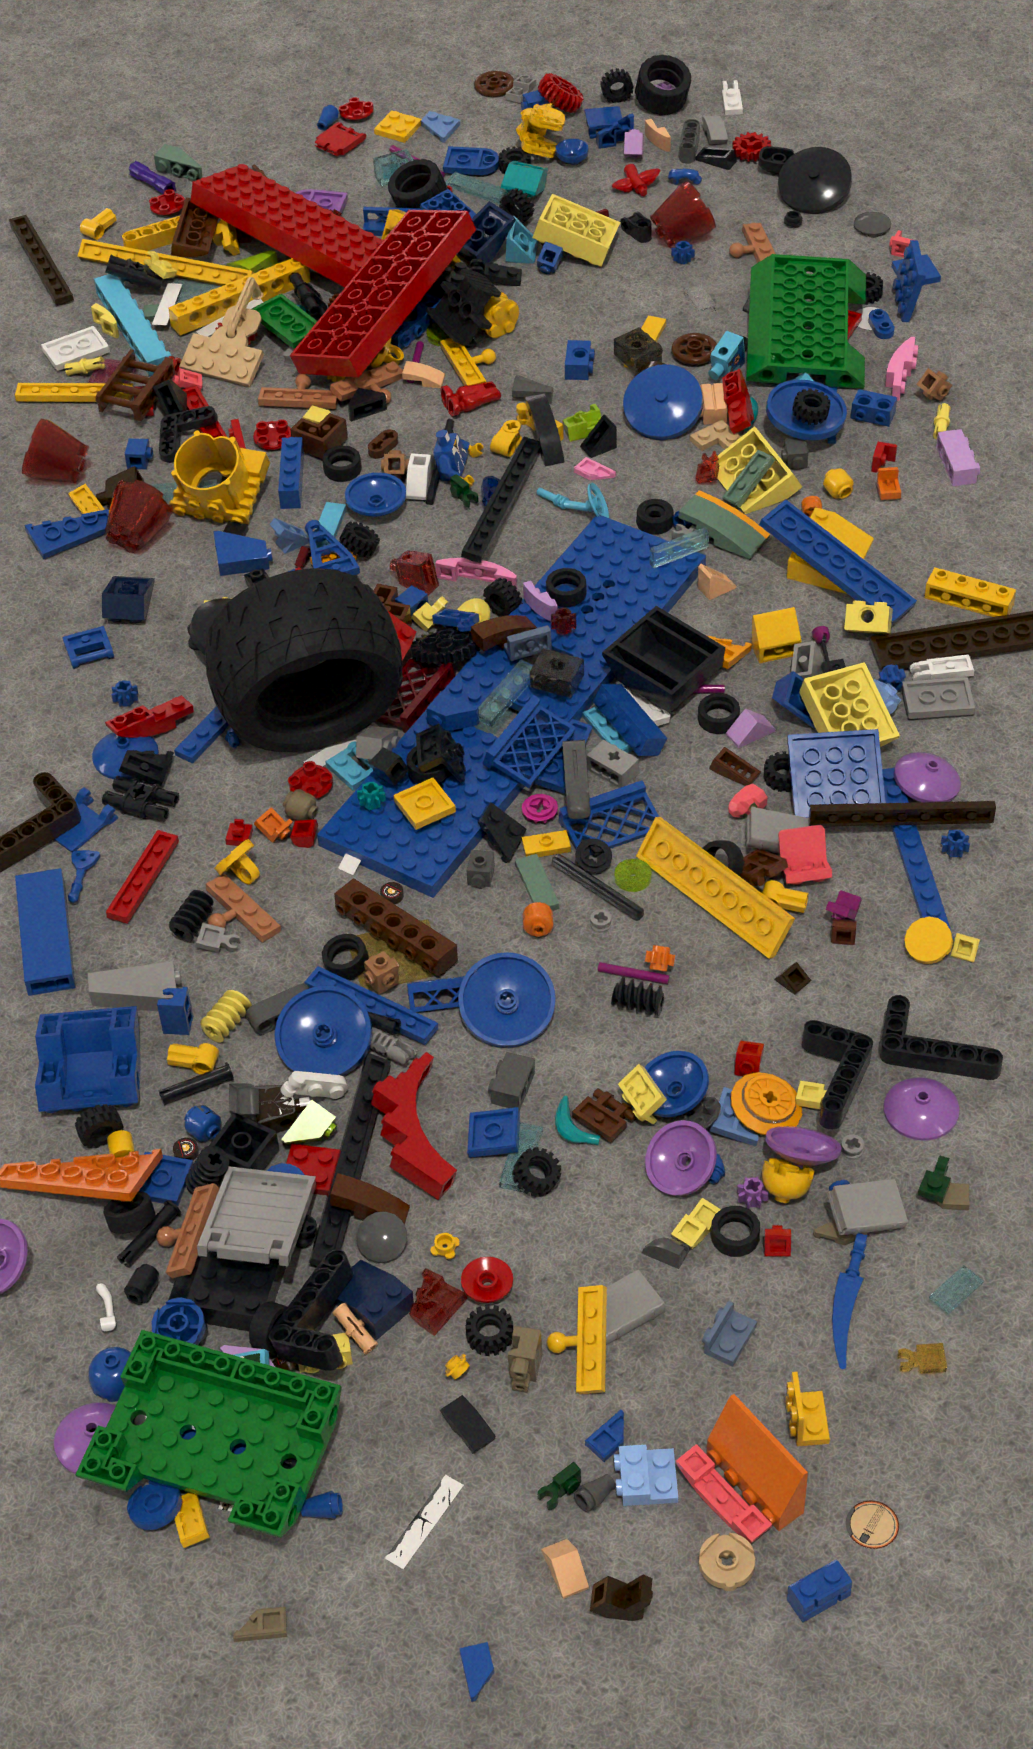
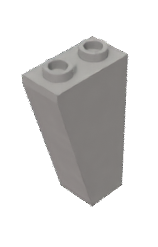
(133, 986)

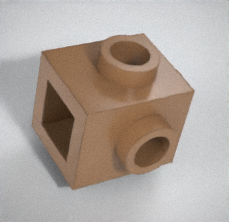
(934, 384)
(390, 459)
(381, 972)

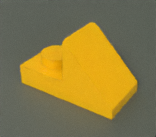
(226, 235)

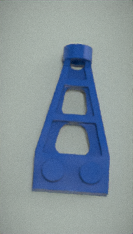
(345, 563)

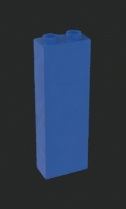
(44, 932)

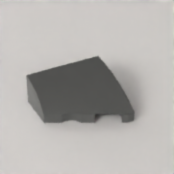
(525, 387)

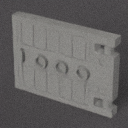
(257, 1215)

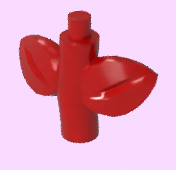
(636, 181)

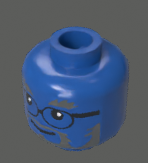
(202, 1123)

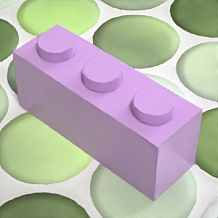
(957, 457)

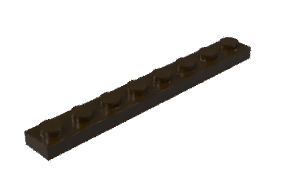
(41, 260)
(902, 813)

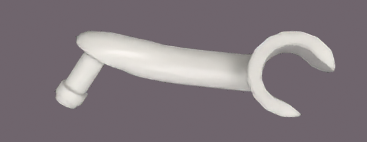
(107, 1323)

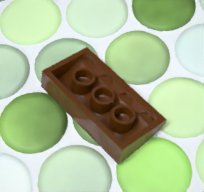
(194, 231)

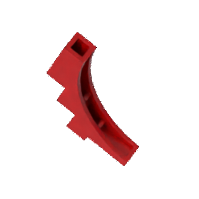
(412, 1152)

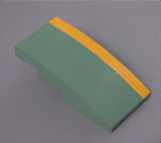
(725, 524)

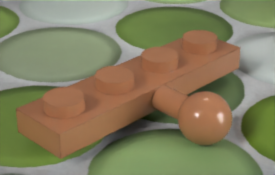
(757, 240)
(370, 380)
(298, 397)
(240, 907)
(188, 1236)

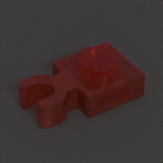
(708, 469)

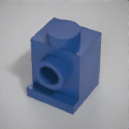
(549, 252)

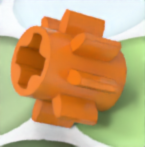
(659, 958)

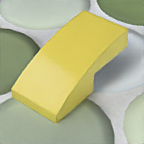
(105, 319)
(697, 1225)

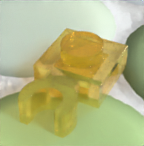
(928, 1358)

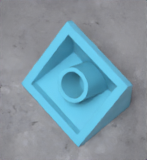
(520, 244)

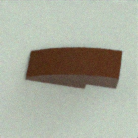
(495, 630)
(365, 1198)

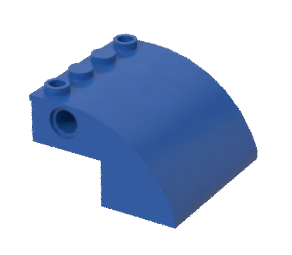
(88, 1059)

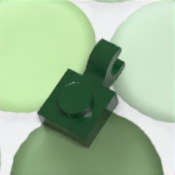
(460, 489)
(936, 1184)
(564, 1482)

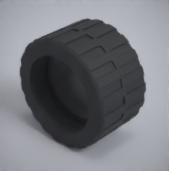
(667, 69)
(413, 176)

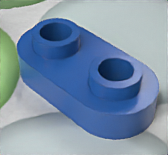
(881, 324)

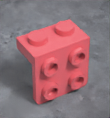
(805, 854)

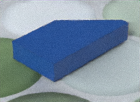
(608, 1437)
(477, 1667)

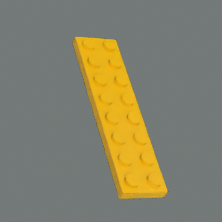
(715, 887)

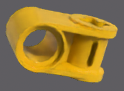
(507, 439)

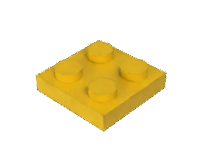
(397, 126)
(424, 803)

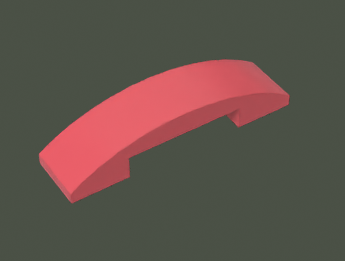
(720, 1496)

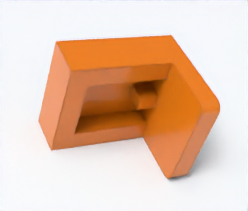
(888, 483)
(273, 825)

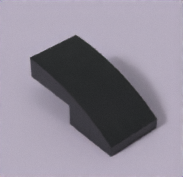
(468, 1423)

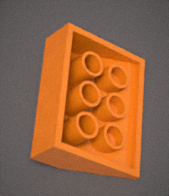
(758, 1464)

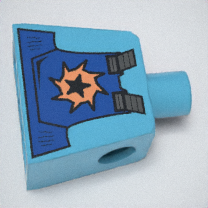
(727, 355)

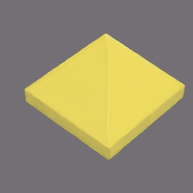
(965, 947)

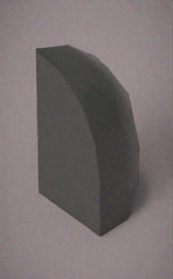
(667, 1251)

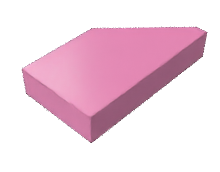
(593, 470)

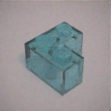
(386, 164)

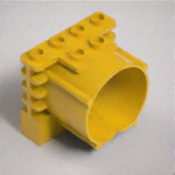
(228, 500)

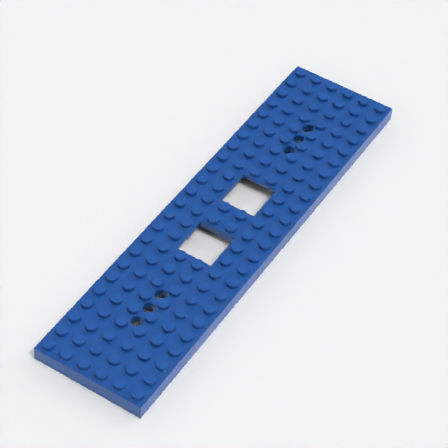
(427, 857)

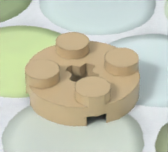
(724, 1546)

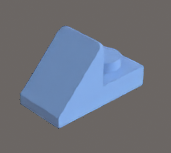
(289, 536)

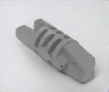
(392, 1046)

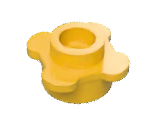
(445, 1239)
(456, 1366)

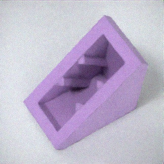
(749, 728)

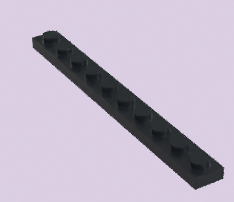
(501, 500)
(351, 1155)

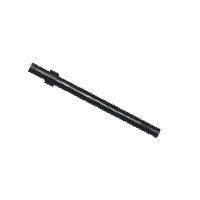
(436, 476)

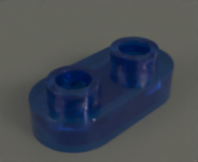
(488, 487)

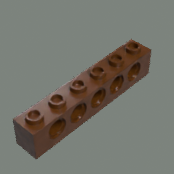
(396, 927)

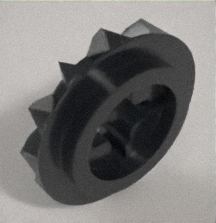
(596, 847)

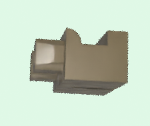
(524, 1357)

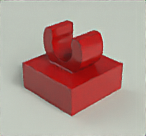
(238, 832)
(777, 1241)

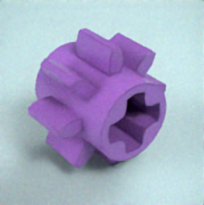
(752, 1192)

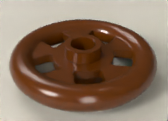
(494, 82)
(693, 348)

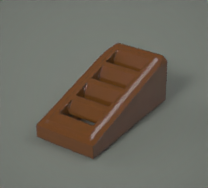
(723, 769)

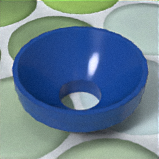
(572, 151)

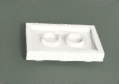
(75, 346)

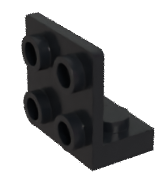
(438, 747)

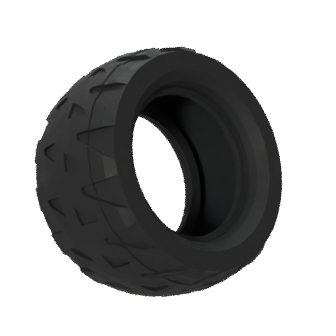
(303, 660)

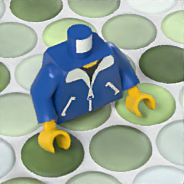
(452, 454)

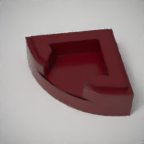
(304, 553)

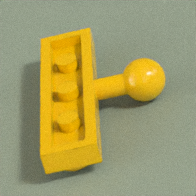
(465, 364)
(589, 1340)

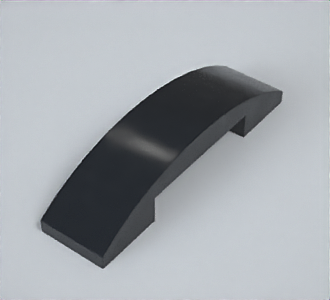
(546, 429)

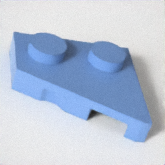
(440, 125)
(729, 1125)

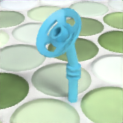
(594, 503)

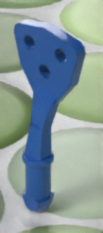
(81, 861)

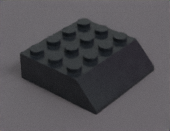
(663, 658)
(229, 1289)

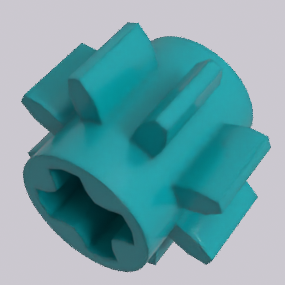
(371, 795)

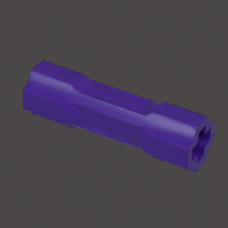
(143, 173)

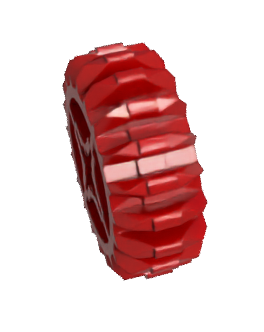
(560, 93)

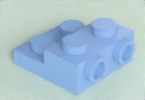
(646, 1475)

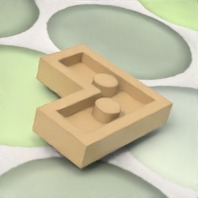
(714, 434)

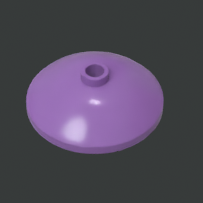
(927, 777)
(918, 1117)
(802, 1146)
(668, 1156)
(13, 1253)
(73, 1436)

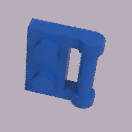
(85, 642)

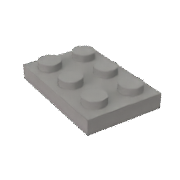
(938, 697)

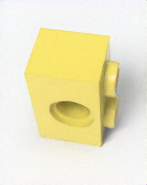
(879, 625)

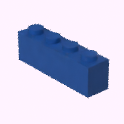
(291, 473)
(630, 720)

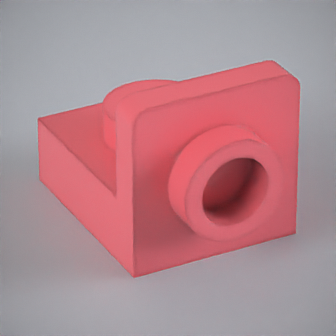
(898, 244)
(187, 379)

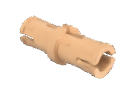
(355, 1328)

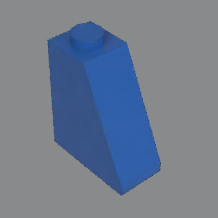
(240, 553)

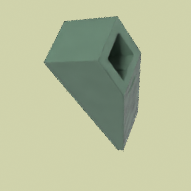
(177, 162)

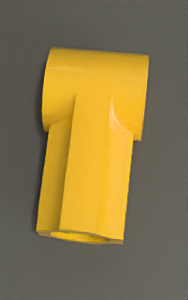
(96, 227)
(784, 897)
(200, 1058)

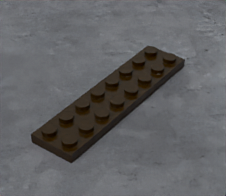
(969, 638)

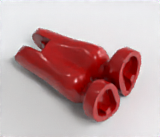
(468, 397)

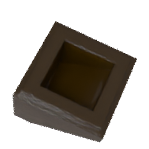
(793, 978)

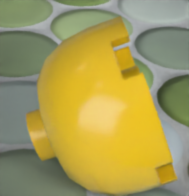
(786, 1180)

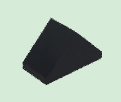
(171, 397)
(366, 403)
(601, 438)

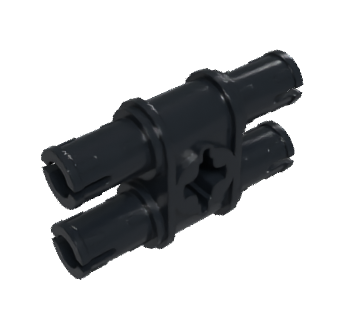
(134, 272)
(308, 296)
(140, 798)

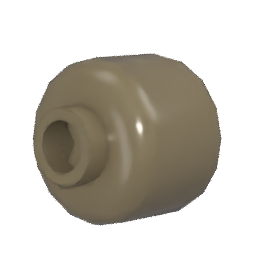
(300, 805)

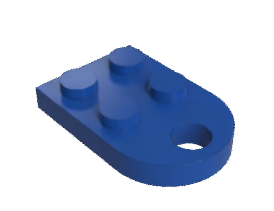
(470, 161)

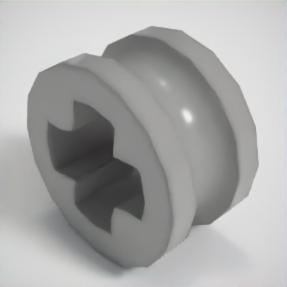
(600, 914)
(856, 1152)

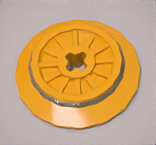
(751, 1105)

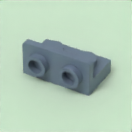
(528, 643)
(728, 1335)

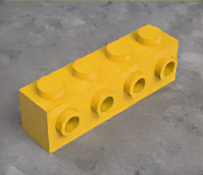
(969, 593)

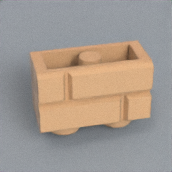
(714, 406)

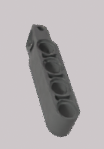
(576, 779)

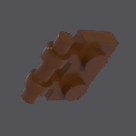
(761, 864)
(600, 1119)

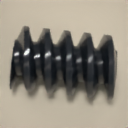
(191, 915)
(638, 997)
(207, 1168)

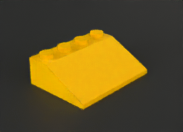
(842, 530)

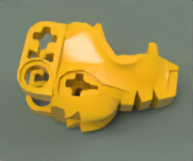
(535, 125)

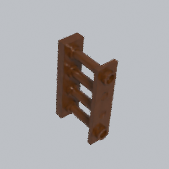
(146, 396)

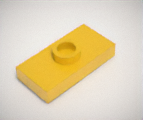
(85, 500)
(546, 844)
(191, 1521)

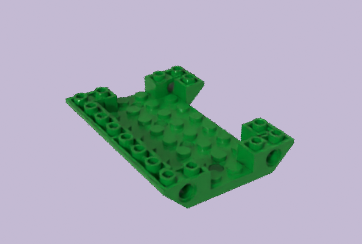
(781, 312)
(227, 1405)

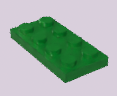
(285, 319)

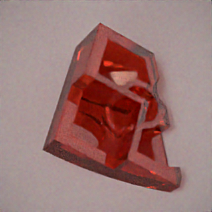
(435, 1302)

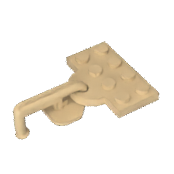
(227, 350)

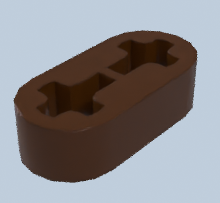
(383, 444)

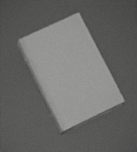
(765, 825)
(867, 1207)
(630, 1305)

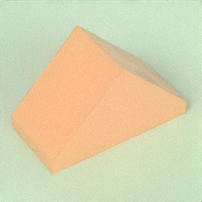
(712, 582)
(566, 1568)

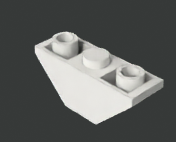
(419, 476)

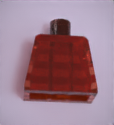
(416, 570)

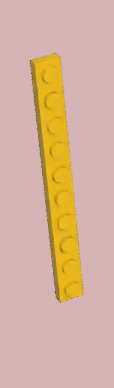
(185, 267)

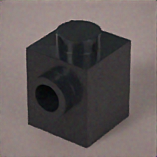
(388, 766)

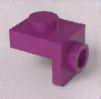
(845, 906)

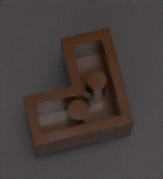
(321, 436)
(387, 595)

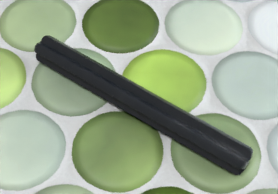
(598, 887)

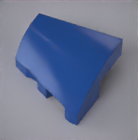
(615, 132)

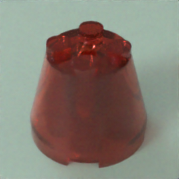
(682, 216)
(54, 454)
(136, 515)

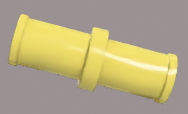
(84, 366)
(942, 419)

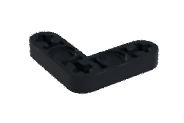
(201, 417)

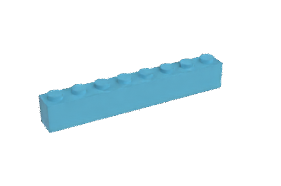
(130, 320)

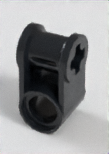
(637, 227)

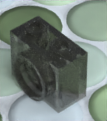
(637, 349)
(557, 673)

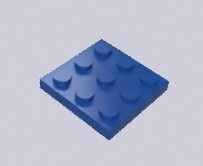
(909, 280)

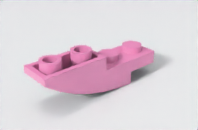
(901, 366)

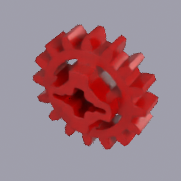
(750, 145)

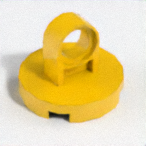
(385, 355)
(239, 863)

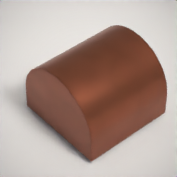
(843, 932)

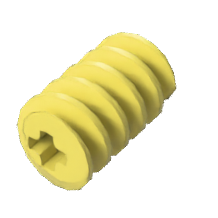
(225, 1015)

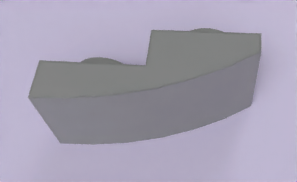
(521, 85)
(715, 129)

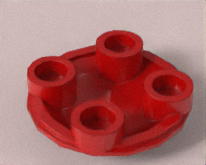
(356, 109)
(167, 203)
(270, 434)
(311, 779)

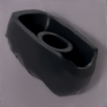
(773, 158)

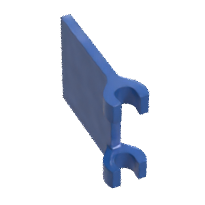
(601, 118)
(89, 823)

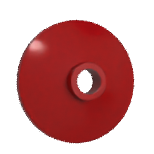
(487, 1270)

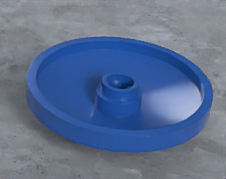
(663, 402)
(780, 411)
(506, 1000)
(323, 1031)

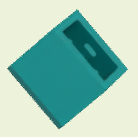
(525, 177)

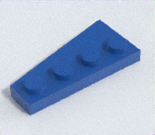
(61, 535)
(554, 776)

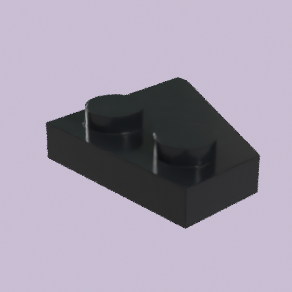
(146, 765)
(501, 830)

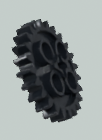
(444, 647)

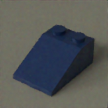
(491, 230)
(127, 598)
(376, 1298)

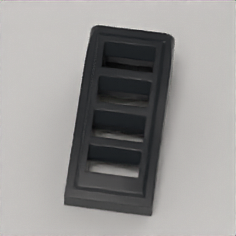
(717, 157)

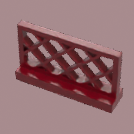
(421, 699)

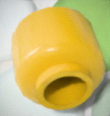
(838, 483)

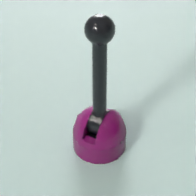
(819, 638)

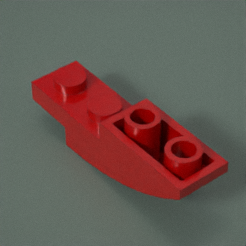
(738, 401)
(145, 722)

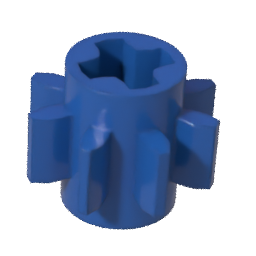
(683, 252)
(893, 676)
(124, 693)
(955, 843)

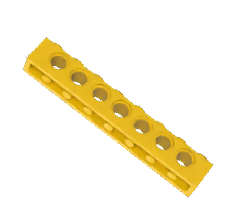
(213, 304)

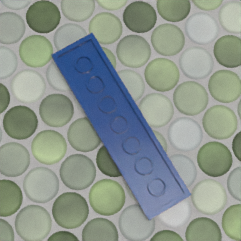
(835, 559)

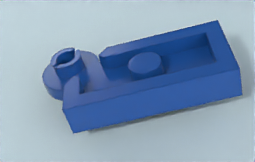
(456, 618)

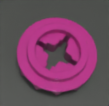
(534, 802)

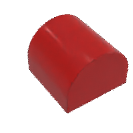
(304, 833)

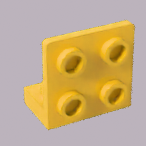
(807, 1415)

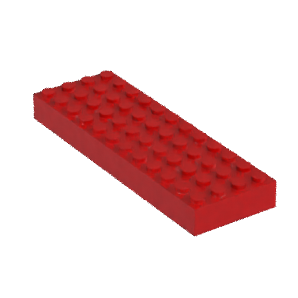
(286, 221)
(383, 293)

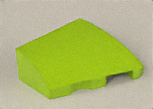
(256, 262)
(581, 423)

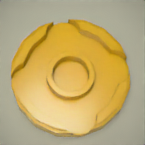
(928, 940)

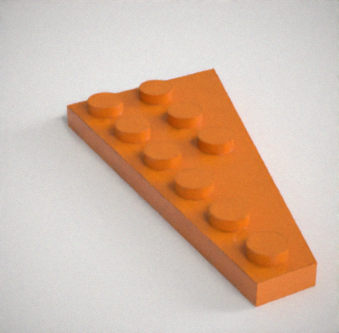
(87, 1176)

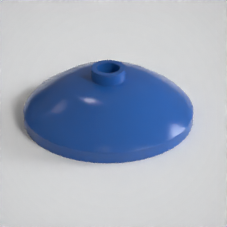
(375, 494)
(111, 749)
(675, 1073)

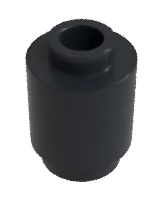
(141, 1284)

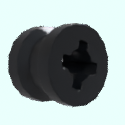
(307, 1232)

